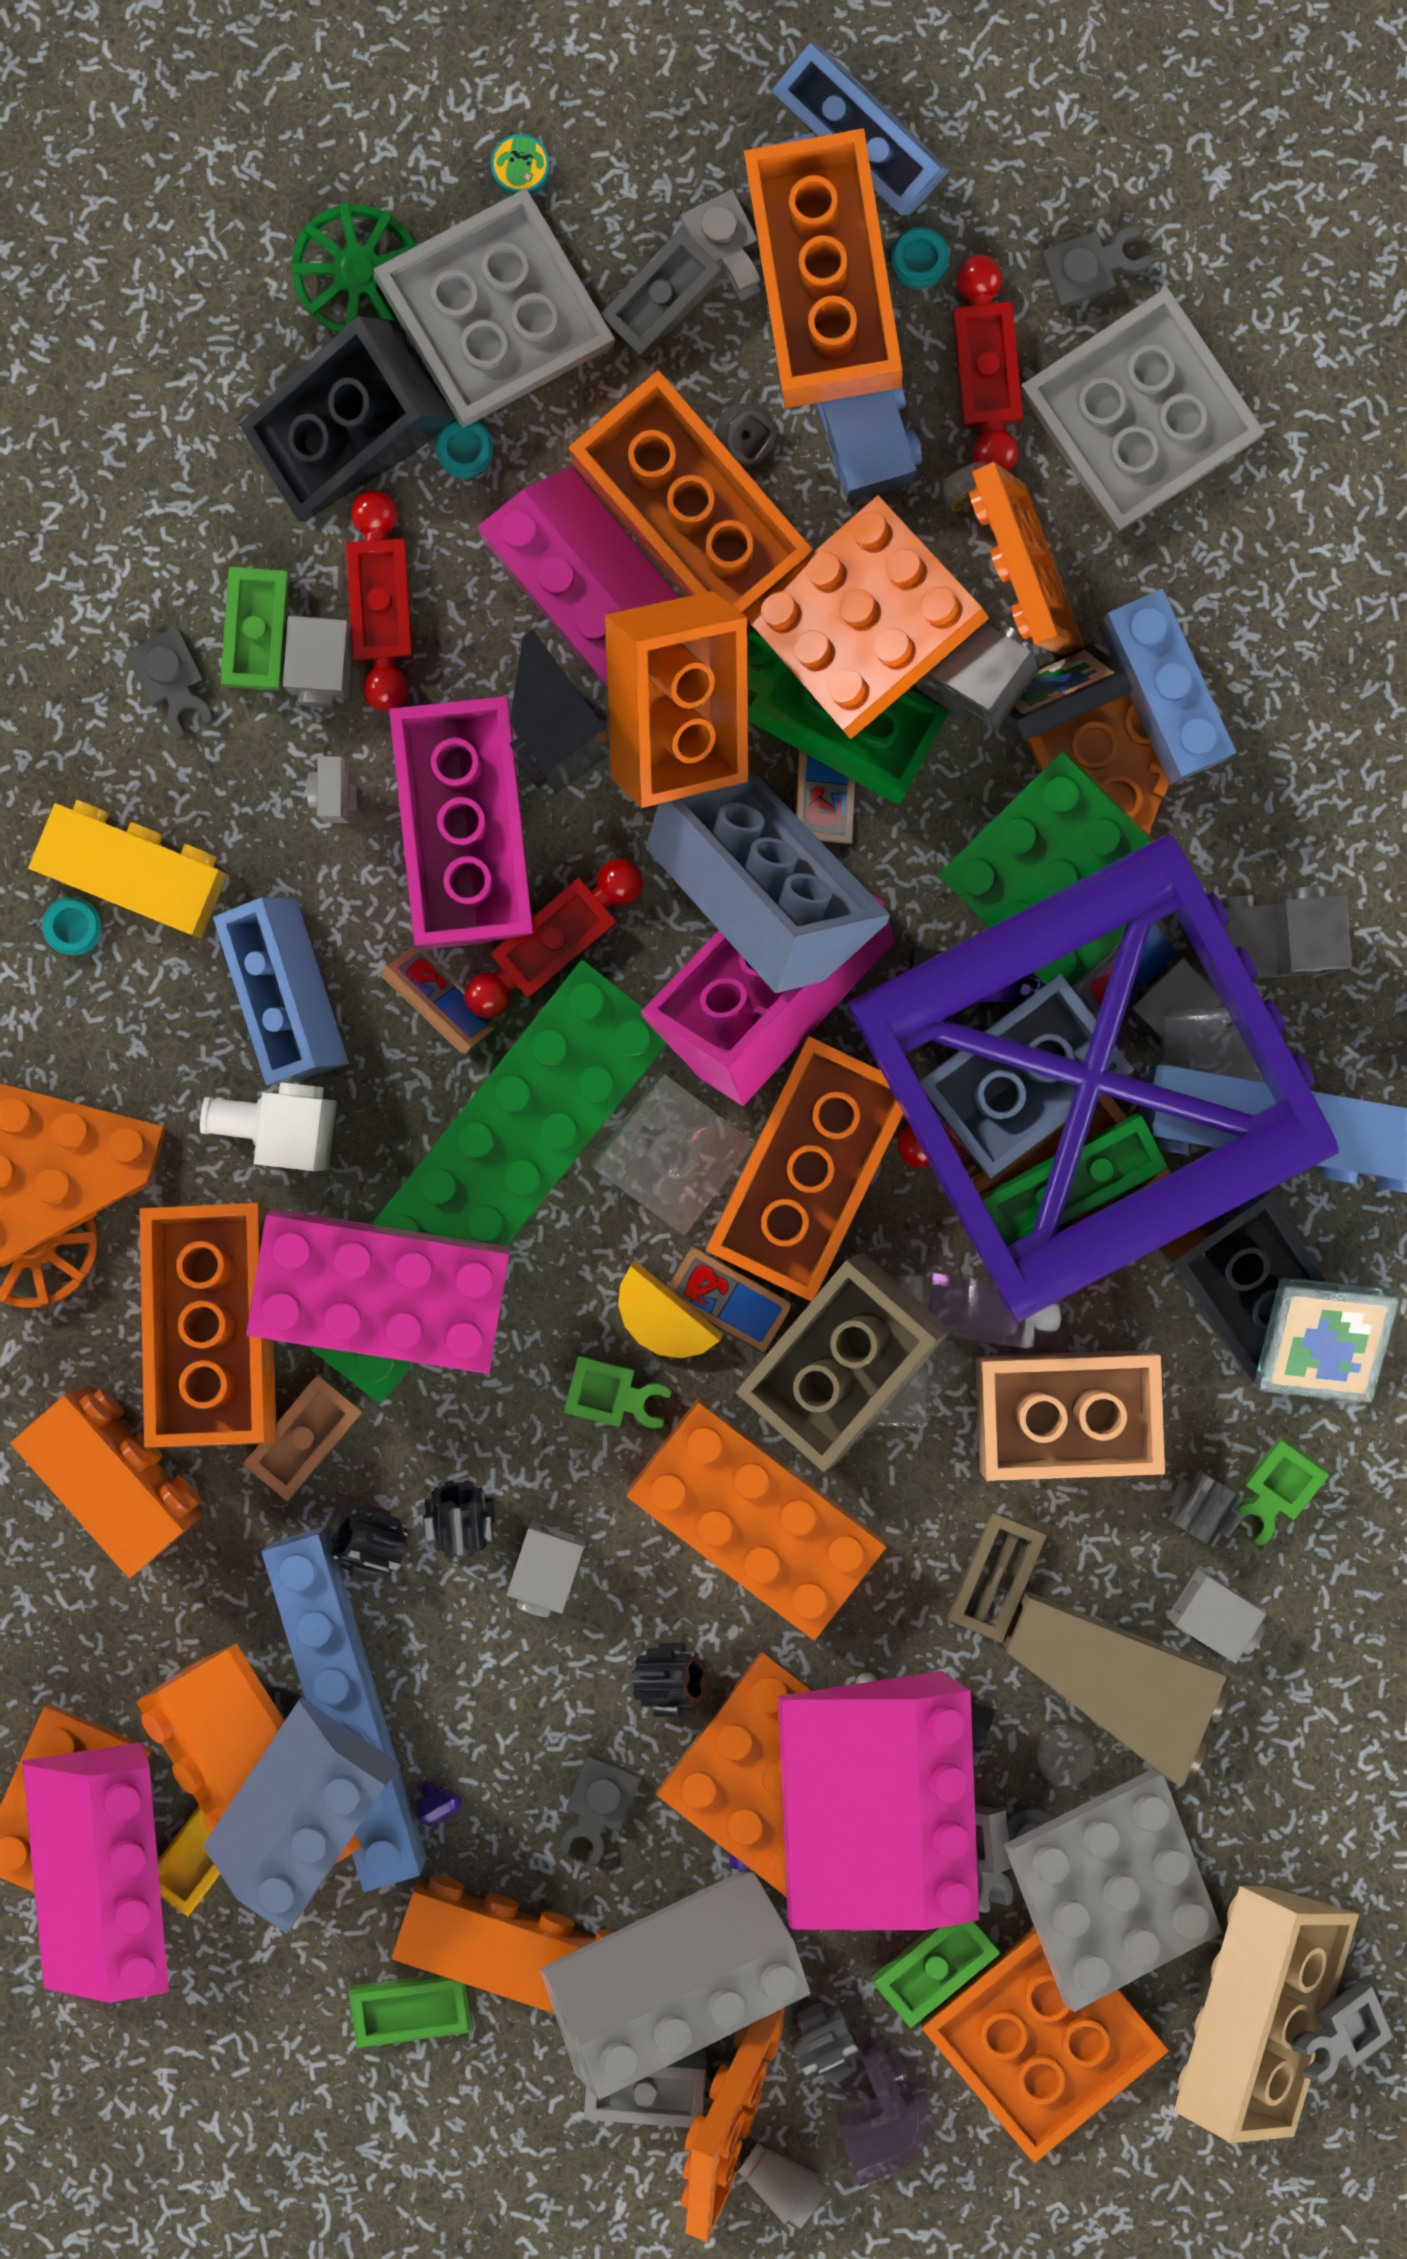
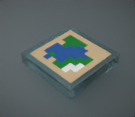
(1326, 1340)

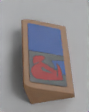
(824, 801)
(437, 1000)
(730, 1298)

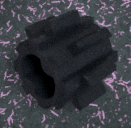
(458, 1519)
(369, 1543)
(669, 1679)

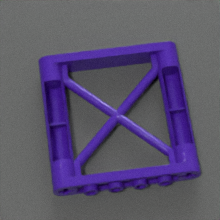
(1271, 1143)

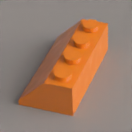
(214, 1729)

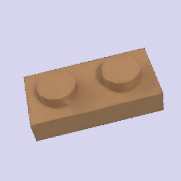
(304, 1437)

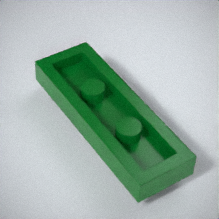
(1107, 1167)

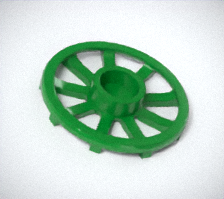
(351, 265)

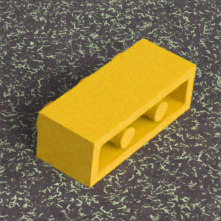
(129, 867)

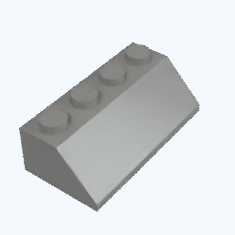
(673, 1983)

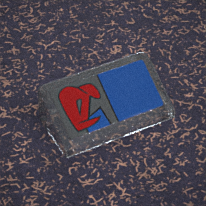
(1158, 955)

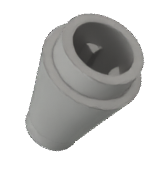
(782, 2184)

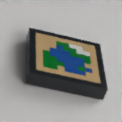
(1068, 690)

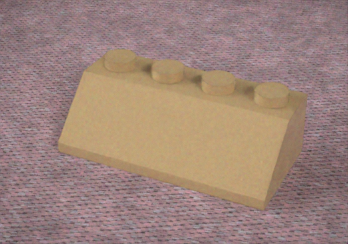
(1265, 1989)

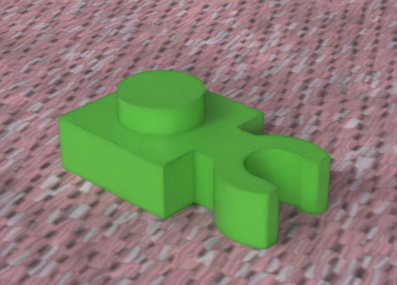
(605, 1391)
(1283, 1483)

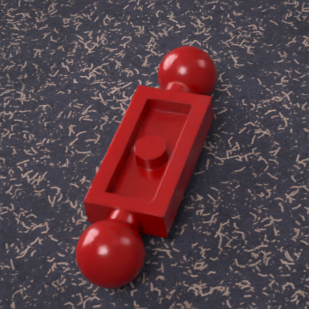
(987, 362)
(379, 600)
(560, 936)

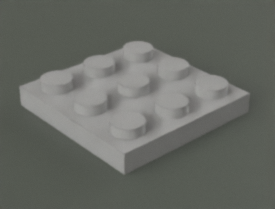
(493, 308)
(1141, 411)
(1113, 1889)

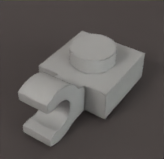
(727, 237)
(330, 790)
(992, 1857)

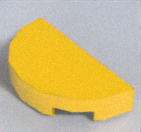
(661, 1318)

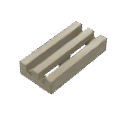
(1014, 1531)

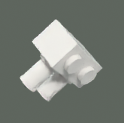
(286, 1127)

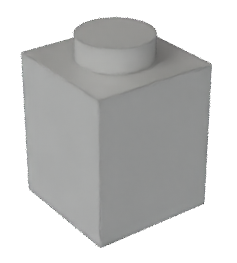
(317, 660)
(545, 1569)
(1218, 1617)

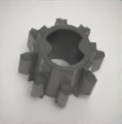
(1205, 1508)
(824, 2042)

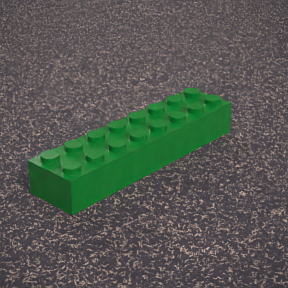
(519, 1133)

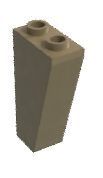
(1124, 1682)

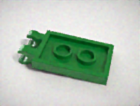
(879, 757)

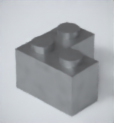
(982, 675)
(1293, 937)

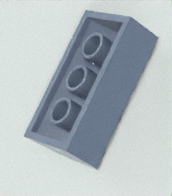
(765, 882)

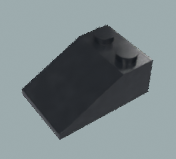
(346, 416)
(1235, 1271)

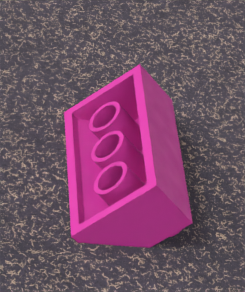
(573, 562)
(461, 822)
(734, 1024)
(96, 1873)

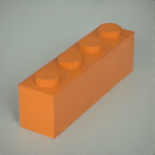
(484, 1940)

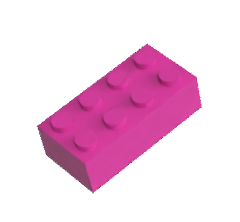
(378, 1291)

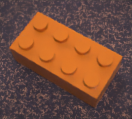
(824, 268)
(687, 497)
(808, 1170)
(199, 1367)
(756, 1518)

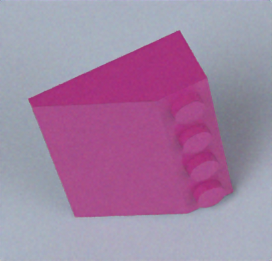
(879, 1805)

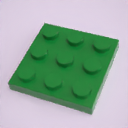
(1040, 844)

